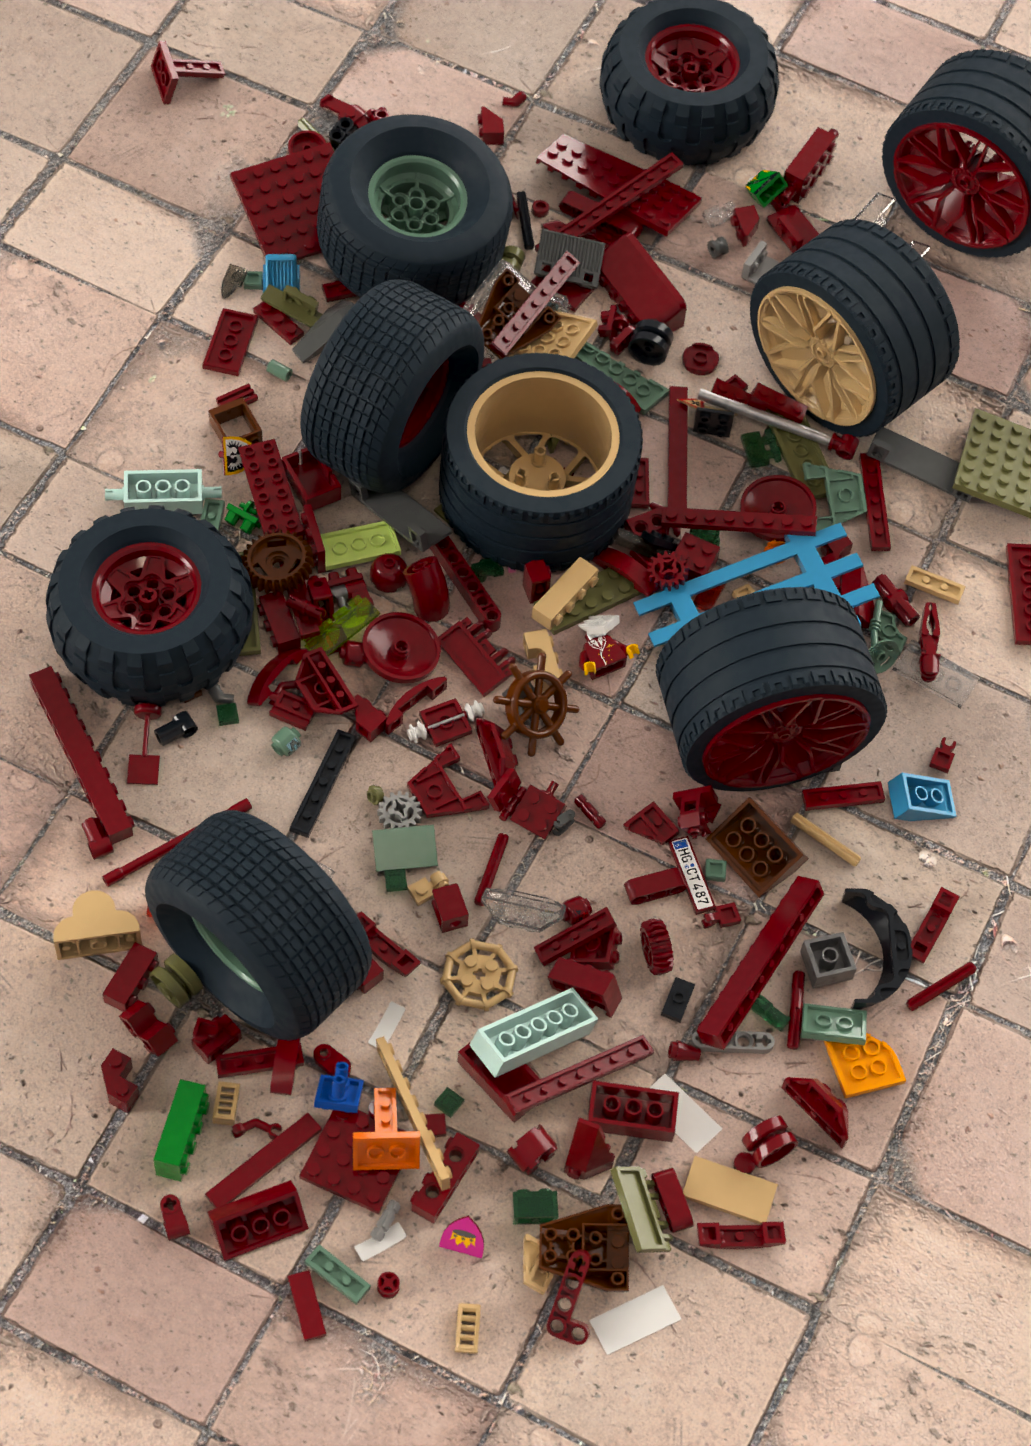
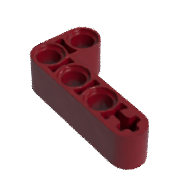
(572, 1294)

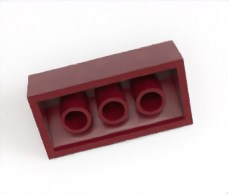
(258, 1220)

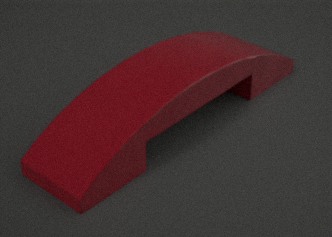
(627, 568)
(430, 688)
(260, 691)
(933, 924)
(386, 950)
(284, 1066)
(741, 1236)

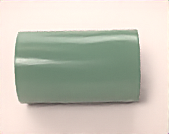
(279, 370)

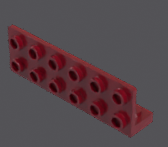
(270, 488)

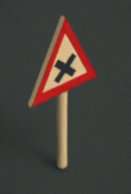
(694, 403)

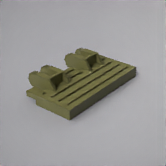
(641, 1209)

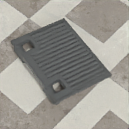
(586, 251)

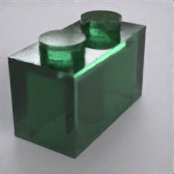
(534, 1206)

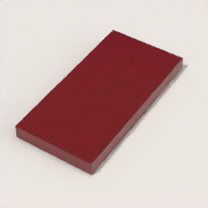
(230, 342)

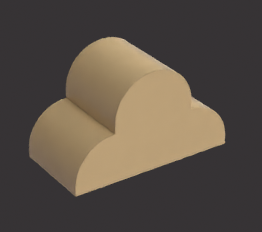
(95, 928)

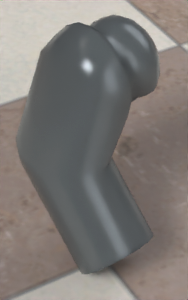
(218, 695)

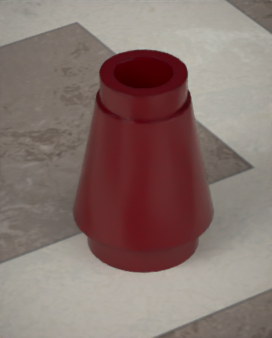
(683, 1052)

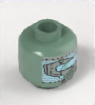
(286, 741)

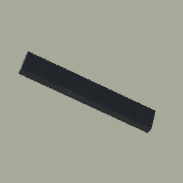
(322, 783)

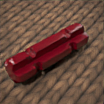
(590, 811)

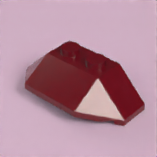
(323, 685)
(495, 749)
(821, 1106)

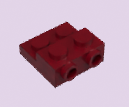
(601, 951)

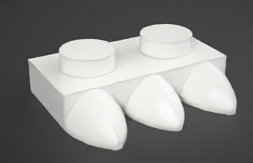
(600, 624)

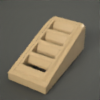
(226, 1119)
(468, 1309)

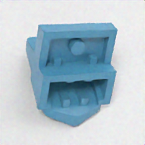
(281, 271)

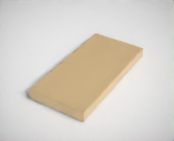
(729, 1190)

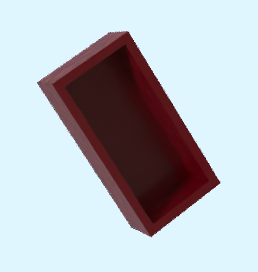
(496, 1086)

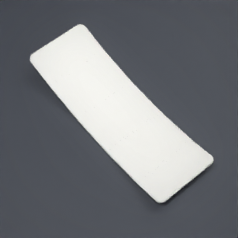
(388, 1023)
(373, 1247)

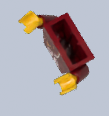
(604, 655)

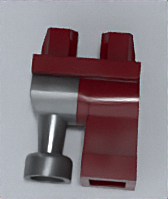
(347, 587)

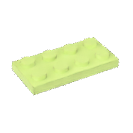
(359, 544)

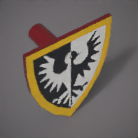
(231, 455)

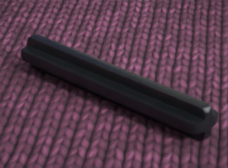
(525, 220)

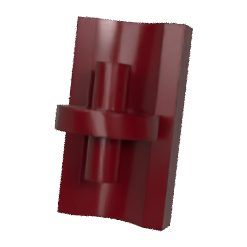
(614, 321)

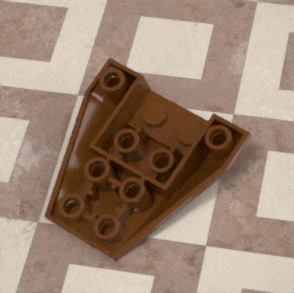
(500, 307)
(598, 1231)

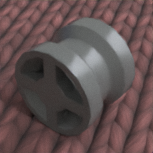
(718, 247)

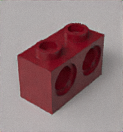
(647, 522)

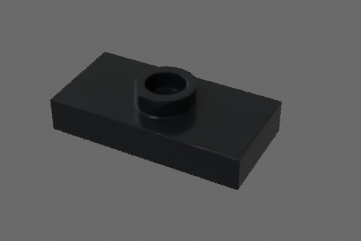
(677, 999)

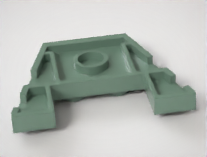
(843, 493)

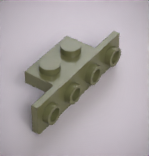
(293, 303)

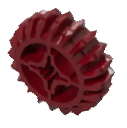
(656, 946)

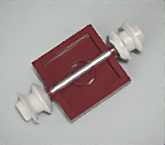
(445, 722)

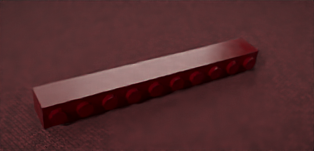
(81, 755)
(760, 962)

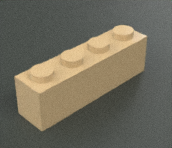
(565, 593)

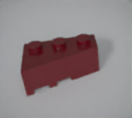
(591, 984)

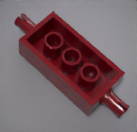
(809, 165)

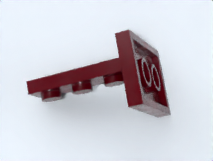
(168, 70)

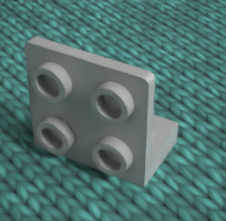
(758, 263)

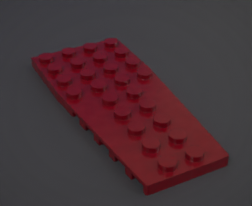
(603, 173)

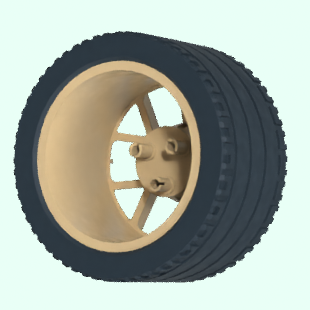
(529, 508)

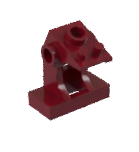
(695, 821)

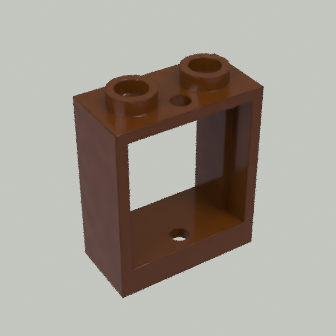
(231, 411)

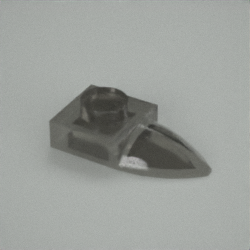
(233, 278)

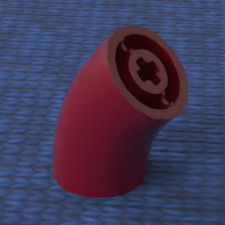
(428, 589)

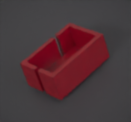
(311, 480)

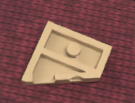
(532, 1275)

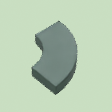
(890, 632)

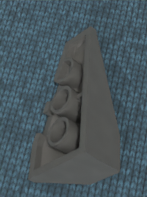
(318, 335)

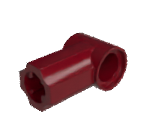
(98, 842)

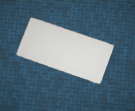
(692, 1122)
(635, 1319)

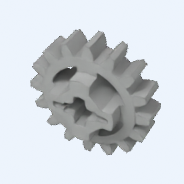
(404, 806)

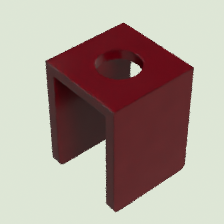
(449, 908)

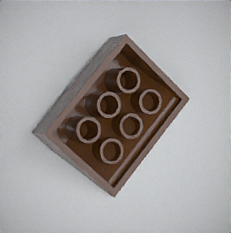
(756, 847)

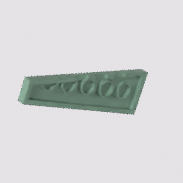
(645, 391)

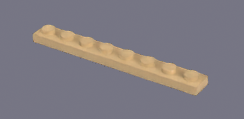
(417, 1119)

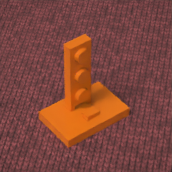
(386, 1146)

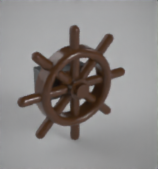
(528, 704)

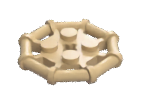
(479, 963)

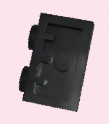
(713, 422)

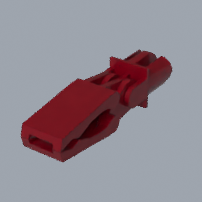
(929, 643)

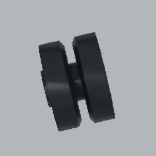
(650, 342)

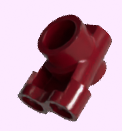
(377, 114)

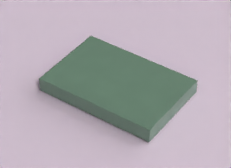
(404, 848)
(834, 1024)

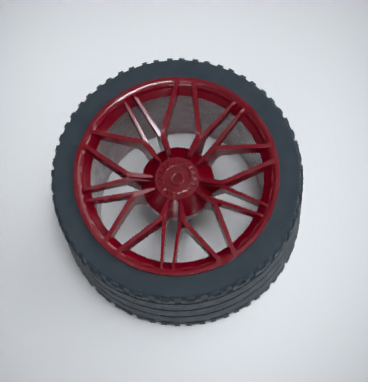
(954, 187)
(770, 689)

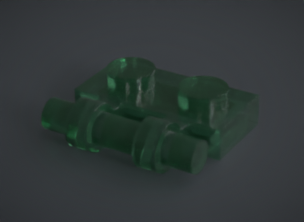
(756, 451)

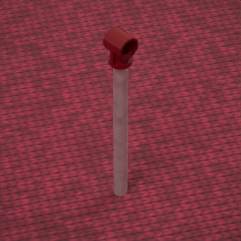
(844, 446)

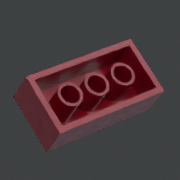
(633, 1110)

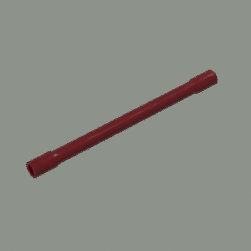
(121, 872)

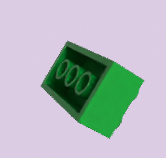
(181, 1130)

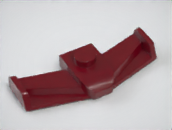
(344, 109)

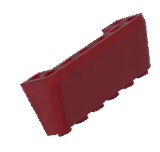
(640, 284)

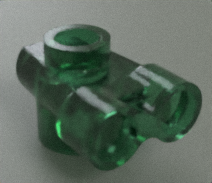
(708, 535)
(486, 568)

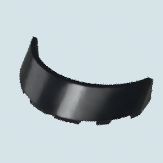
(893, 939)

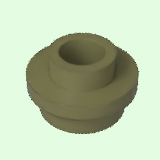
(375, 794)

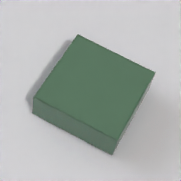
(253, 280)
(715, 870)

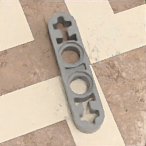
(734, 1047)

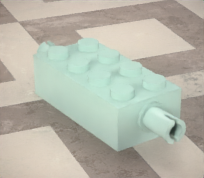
(165, 488)

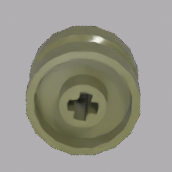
(176, 980)

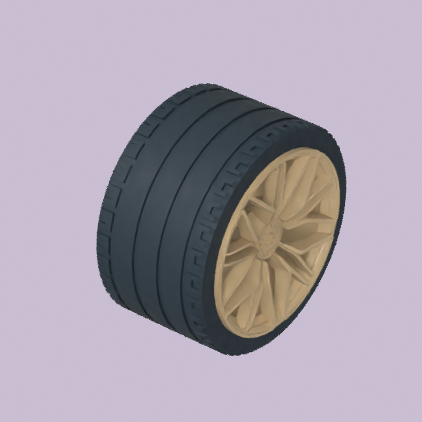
(855, 327)

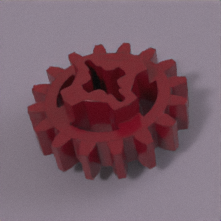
(667, 571)

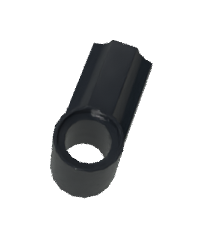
(180, 726)

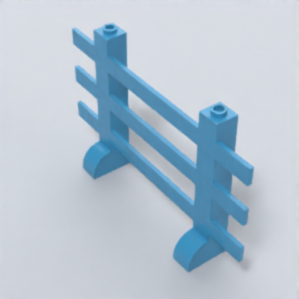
(803, 550)

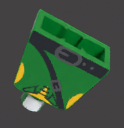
(765, 186)

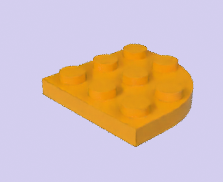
(866, 1067)

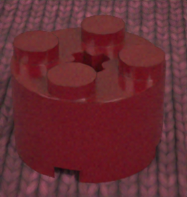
(533, 1148)

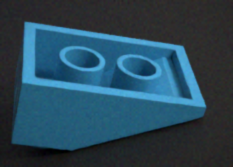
(921, 798)

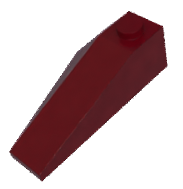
(853, 581)
(588, 1152)

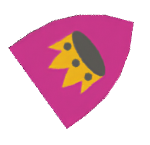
(463, 1237)

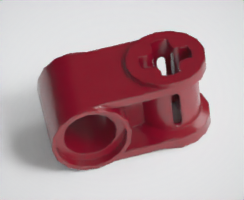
(174, 1220)

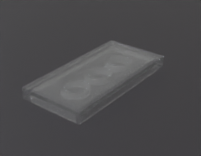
(951, 683)

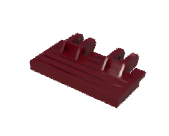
(474, 654)

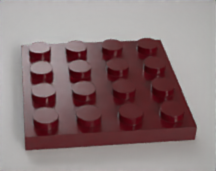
(332, 1163)

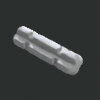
(385, 1220)

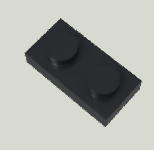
(657, 539)

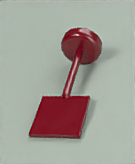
(144, 767)

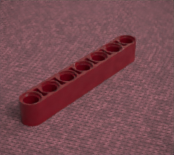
(465, 584)

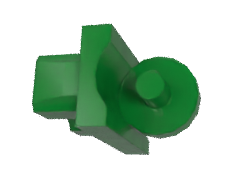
(250, 522)

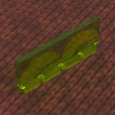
(346, 625)

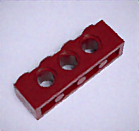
(429, 1207)

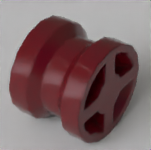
(388, 1280)

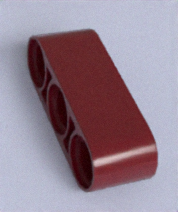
(655, 886)
(672, 1200)

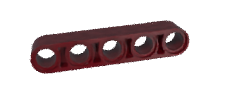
(575, 204)

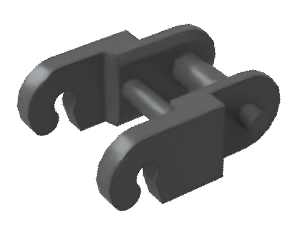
(565, 821)

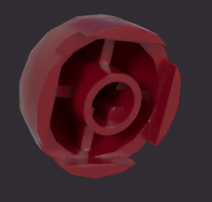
(387, 572)

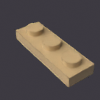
(934, 585)

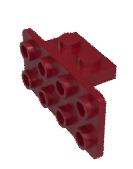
(792, 227)

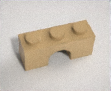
(538, 642)

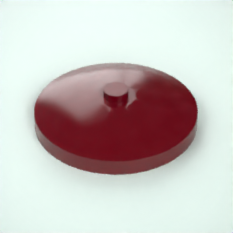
(779, 496)
(401, 647)

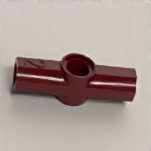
(896, 600)

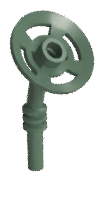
(878, 651)

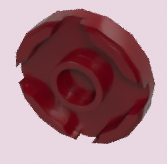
(700, 359)

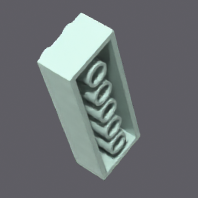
(533, 1032)

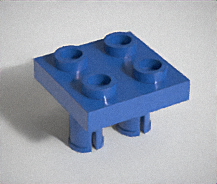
(339, 1091)

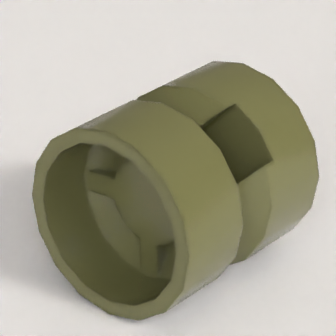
(514, 256)

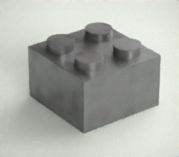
(828, 960)

